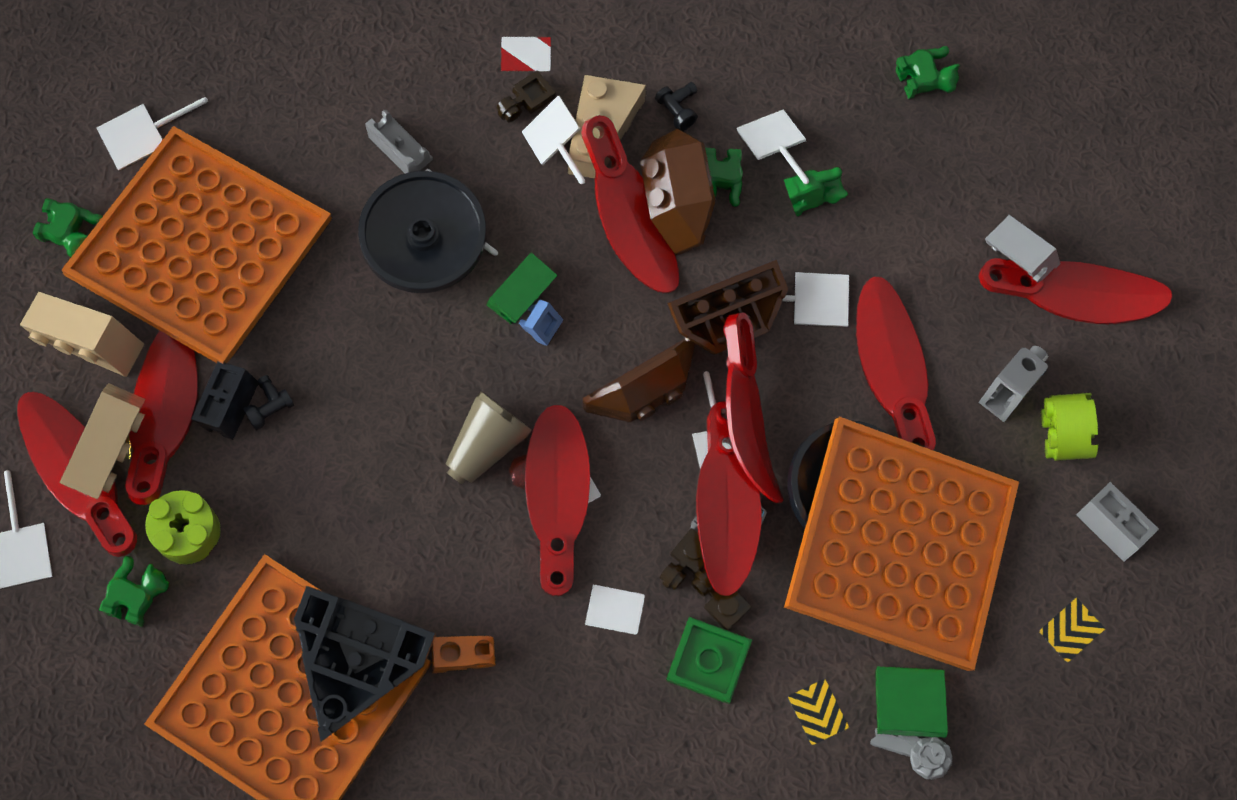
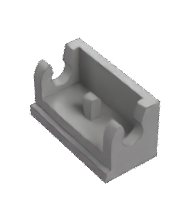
(398, 143)
(1024, 248)
(1117, 522)

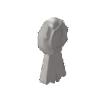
(928, 755)

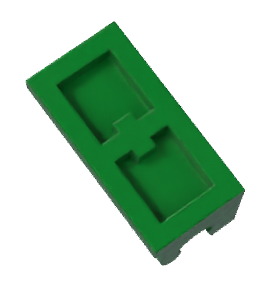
(521, 289)

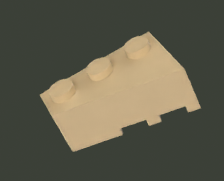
(606, 98)
(82, 333)
(104, 441)

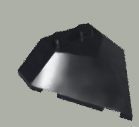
(354, 655)

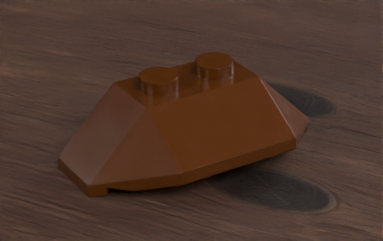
(678, 189)
(705, 312)
(645, 386)

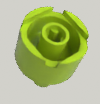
(1070, 425)
(169, 514)

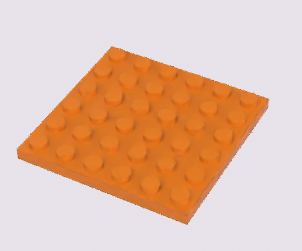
(197, 245)
(902, 544)
(249, 704)

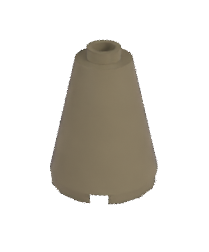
(484, 439)

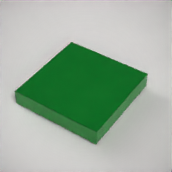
(709, 660)
(911, 702)

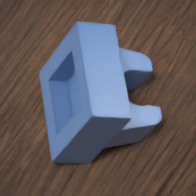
(542, 322)

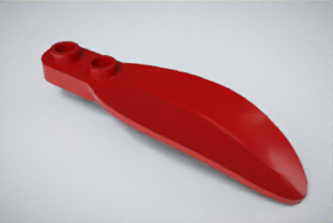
(625, 210)
(1081, 291)
(893, 360)
(170, 395)
(745, 409)
(51, 439)
(557, 491)
(726, 510)

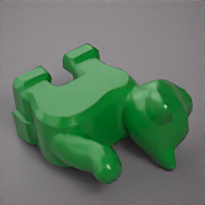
(924, 72)
(726, 173)
(822, 187)
(64, 224)
(135, 597)

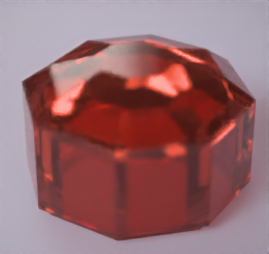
(517, 471)

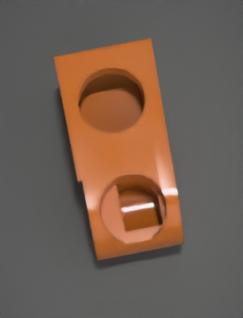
(462, 653)

